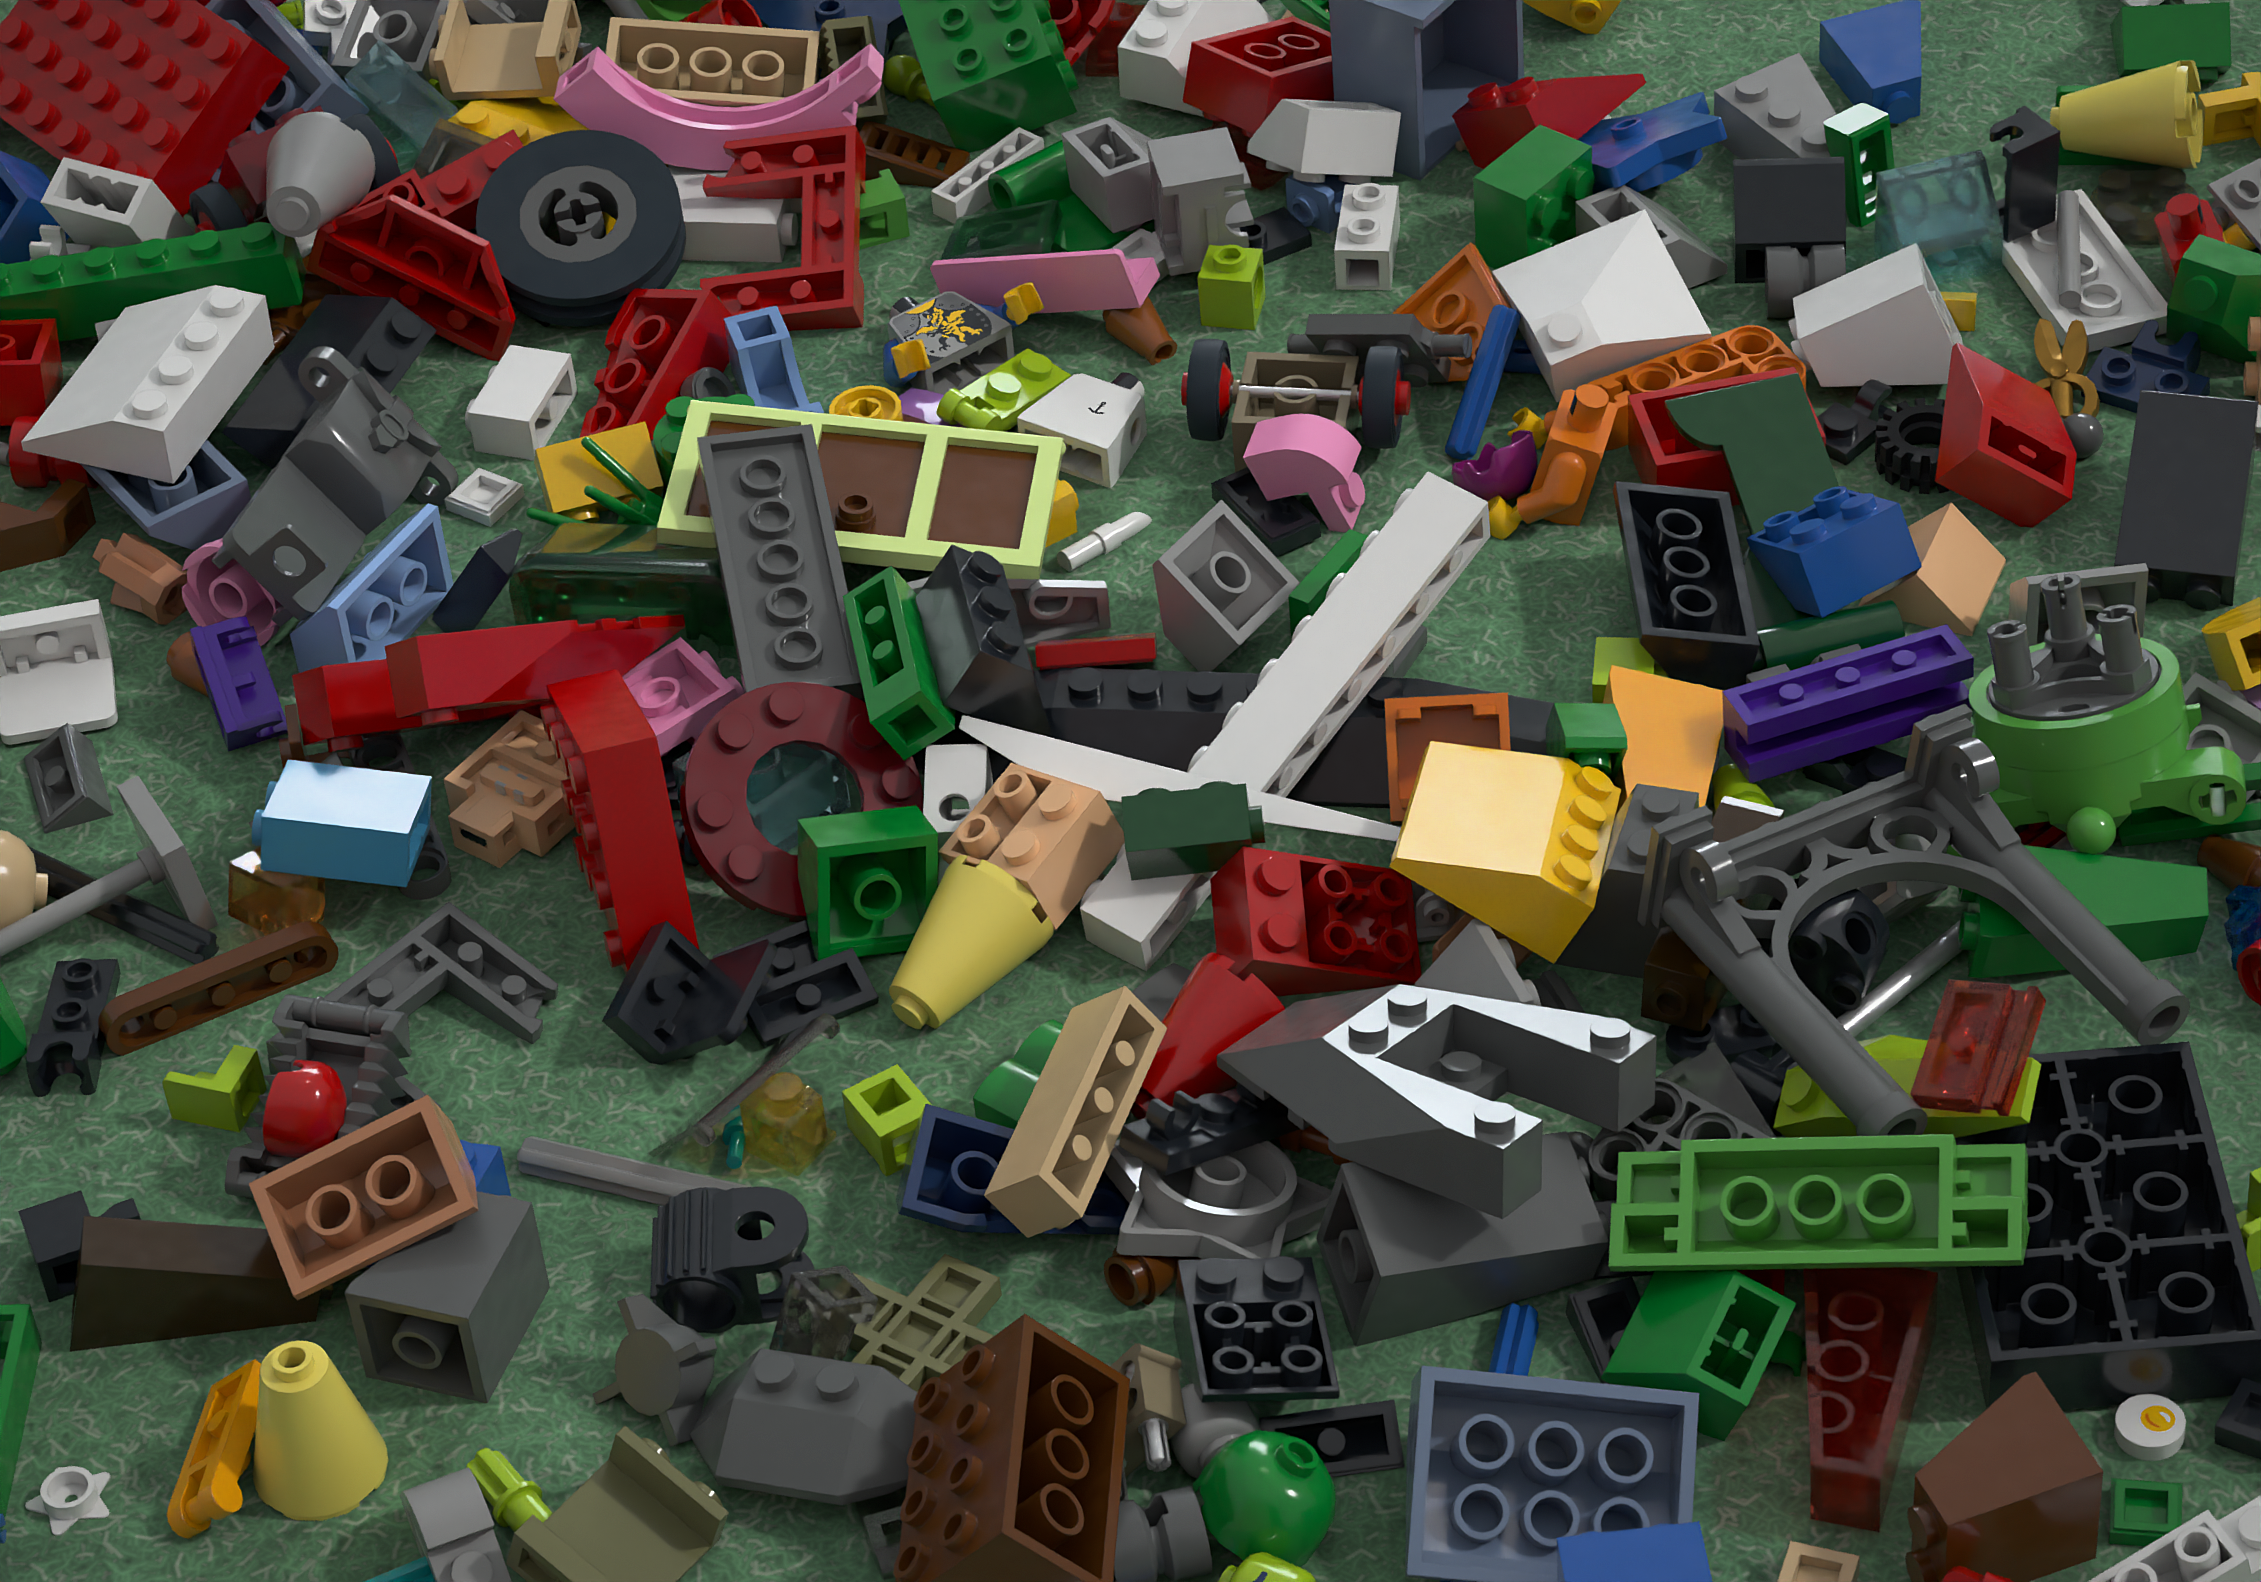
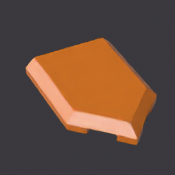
(1457, 303)

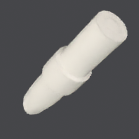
(1102, 540)

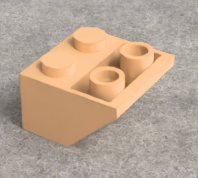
(1043, 834)

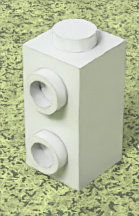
(1367, 237)

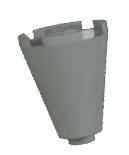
(315, 172)

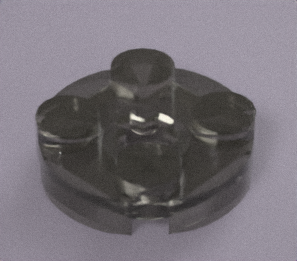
(2123, 191)

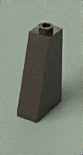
(1675, 981)
(178, 1282)

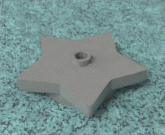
(1217, 1209)

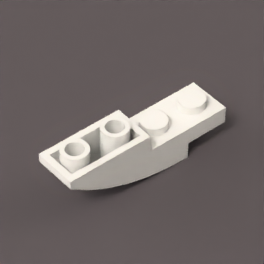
(2199, 1551)

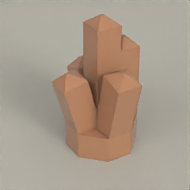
(144, 577)

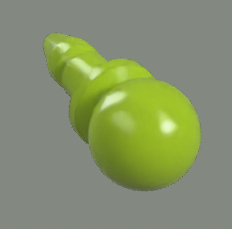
(904, 77)

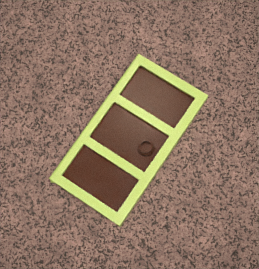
(894, 487)

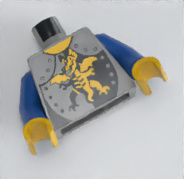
(952, 339)

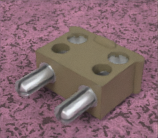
(1153, 1408)

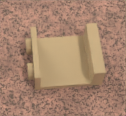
(504, 57)

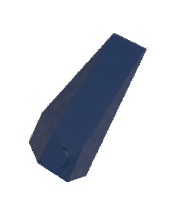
(953, 1165)

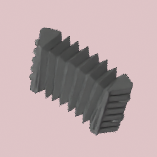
(352, 1040)

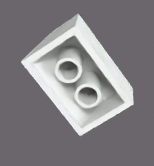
(1158, 45)

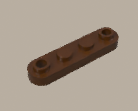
(217, 986)

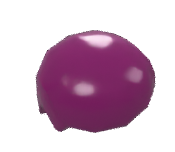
(1500, 471)

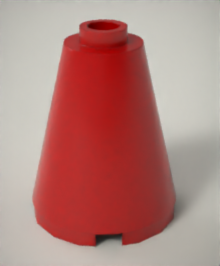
(1203, 1021)

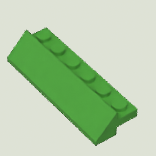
(1820, 1204)

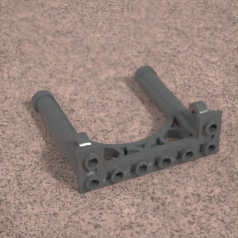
(1939, 796)

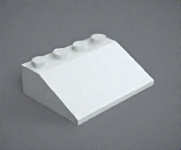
(157, 383)

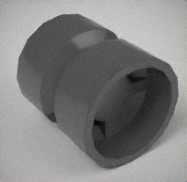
(1792, 275)
(1162, 1539)

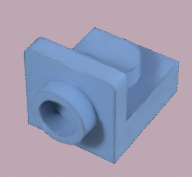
(1316, 202)

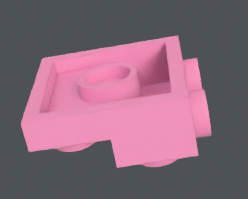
(680, 692)

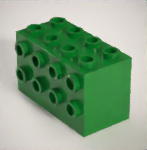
(991, 66)

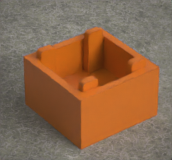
(1452, 719)

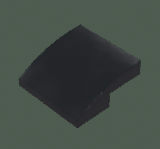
(805, 987)

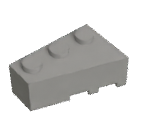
(1775, 113)

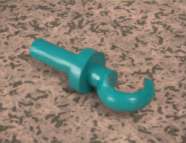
(734, 1137)

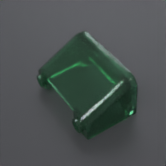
(624, 574)

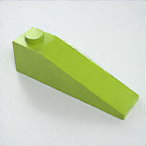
(1810, 1113)

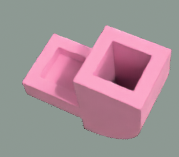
(1310, 456)

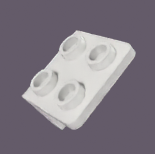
(55, 672)

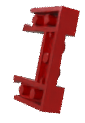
(829, 176)

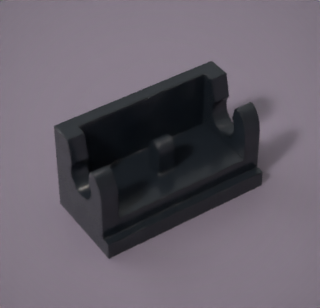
(2029, 172)

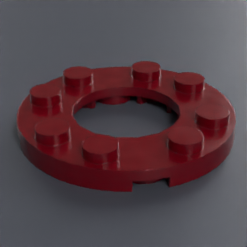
(724, 757)

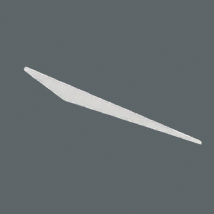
(1124, 776)

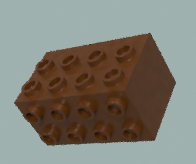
(1015, 1465)

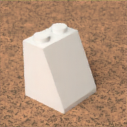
(1876, 325)

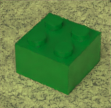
(1530, 196)

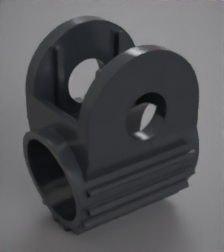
(713, 1248)

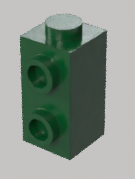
(1188, 829)

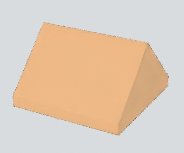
(1954, 576)

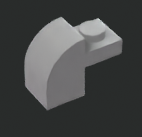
(455, 1529)

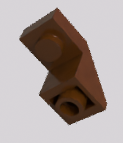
(48, 532)

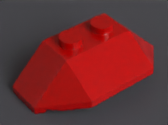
(424, 265)

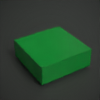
(2143, 1511)

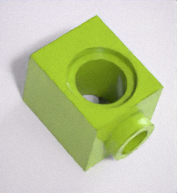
(1231, 287)

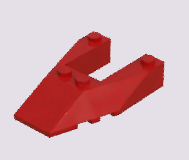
(465, 676)

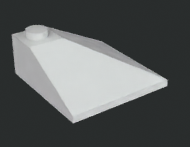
(1601, 303)

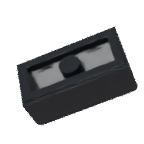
(479, 584)
(1346, 1437)

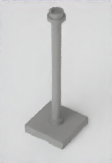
(160, 860)

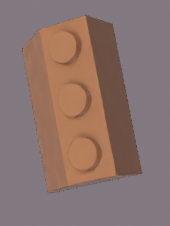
(366, 1196)

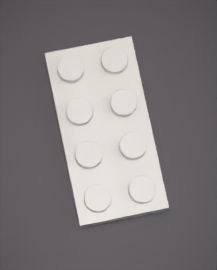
(2113, 286)

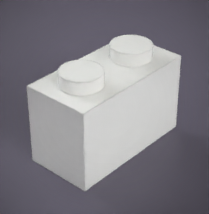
(521, 402)

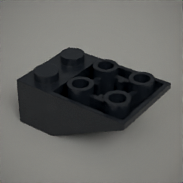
(1253, 1330)

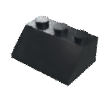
(979, 642)

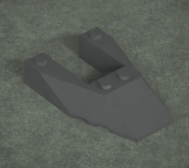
(1415, 1075)

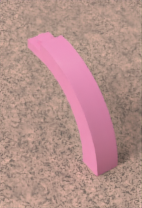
(694, 134)

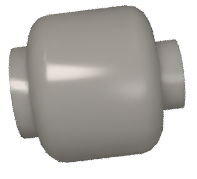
(1208, 1429)

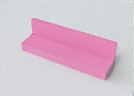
(1061, 279)

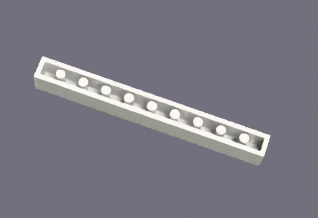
(1305, 695)

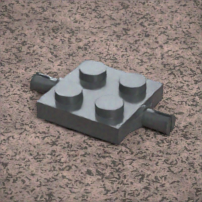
(1422, 350)

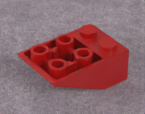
(2003, 442)
(1314, 922)

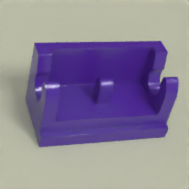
(238, 682)

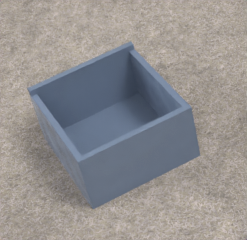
(1423, 64)

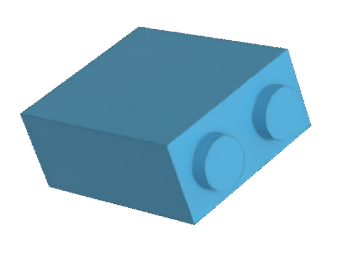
(344, 823)

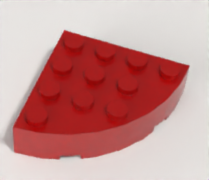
(619, 809)

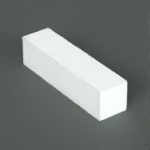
(968, 188)

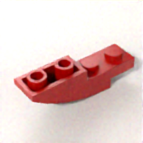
(454, 189)

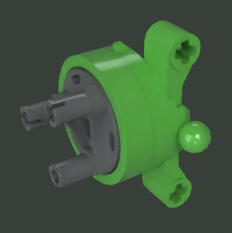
(2094, 726)

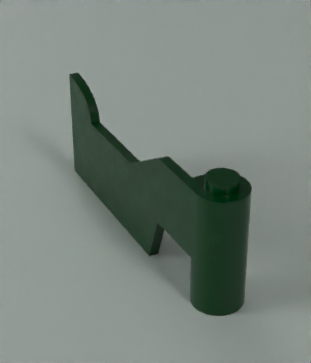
(1778, 468)

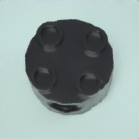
(1838, 949)

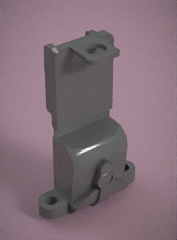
(333, 486)

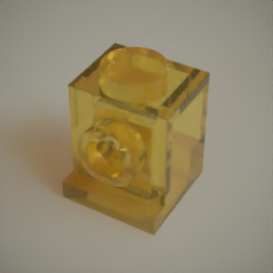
(789, 1108)

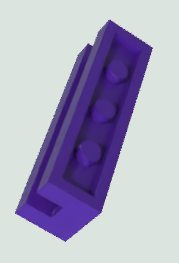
(1844, 703)

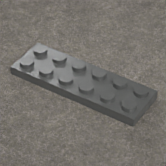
(779, 558)

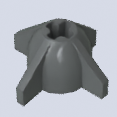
(661, 1368)

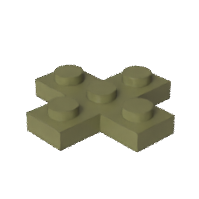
(930, 1327)

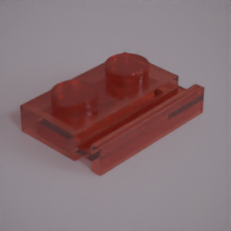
(1978, 1047)

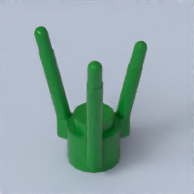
(633, 513)

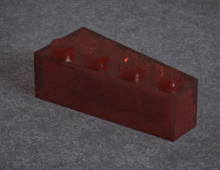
(1863, 1374)

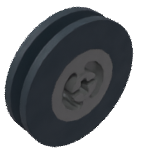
(572, 182)

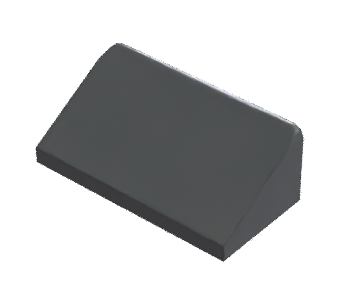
(67, 780)

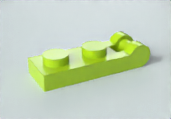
(1002, 393)

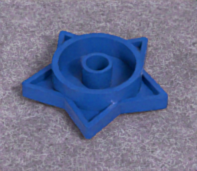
(1652, 145)

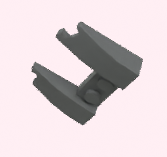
(452, 956)

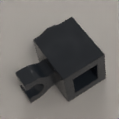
(55, 1237)

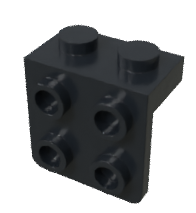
(682, 1000)

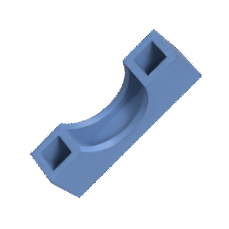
(765, 361)

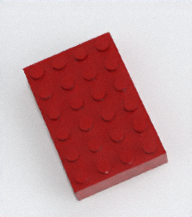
(133, 85)

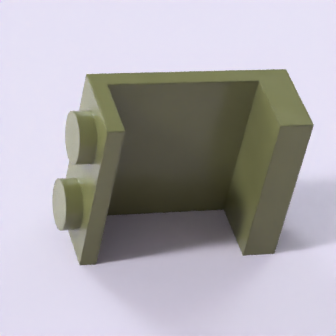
(624, 1523)

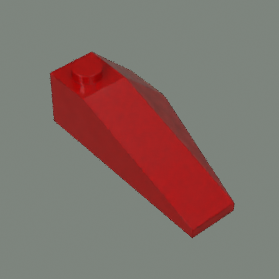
(652, 349)

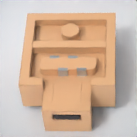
(509, 794)

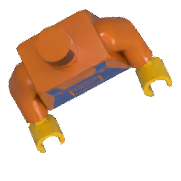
(1568, 464)

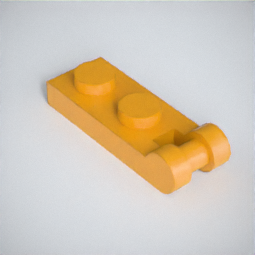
(217, 1454)

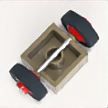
(1294, 384)

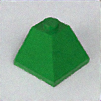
(2215, 297)

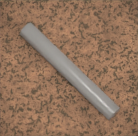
(2068, 249)

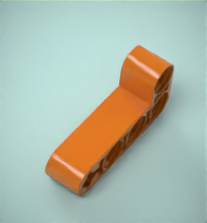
(1723, 356)

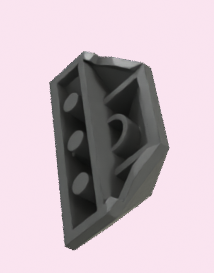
(808, 1428)

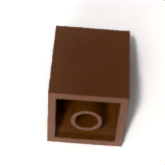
(2008, 1494)

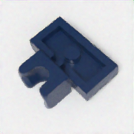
(2148, 368)

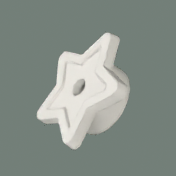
(67, 1482)

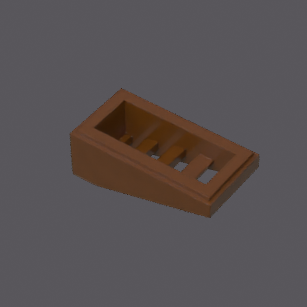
(901, 150)

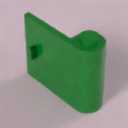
(1045, 178)

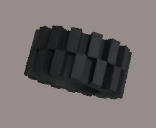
(1895, 443)

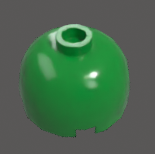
(1267, 1496)

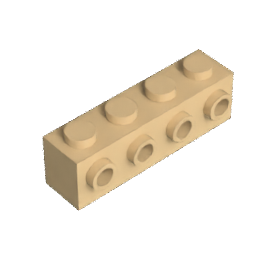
(1076, 1112)

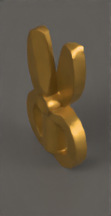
(2065, 368)

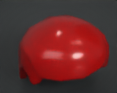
(303, 1109)

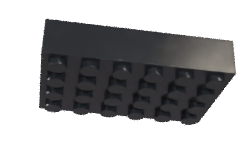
(2130, 1242)

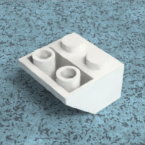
(1328, 139)

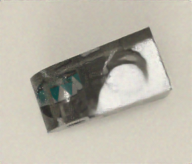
(822, 1313)

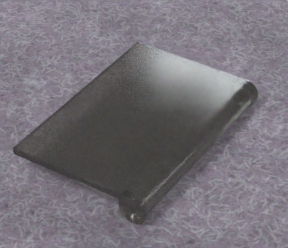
(702, 1121)

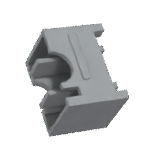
(1197, 196)

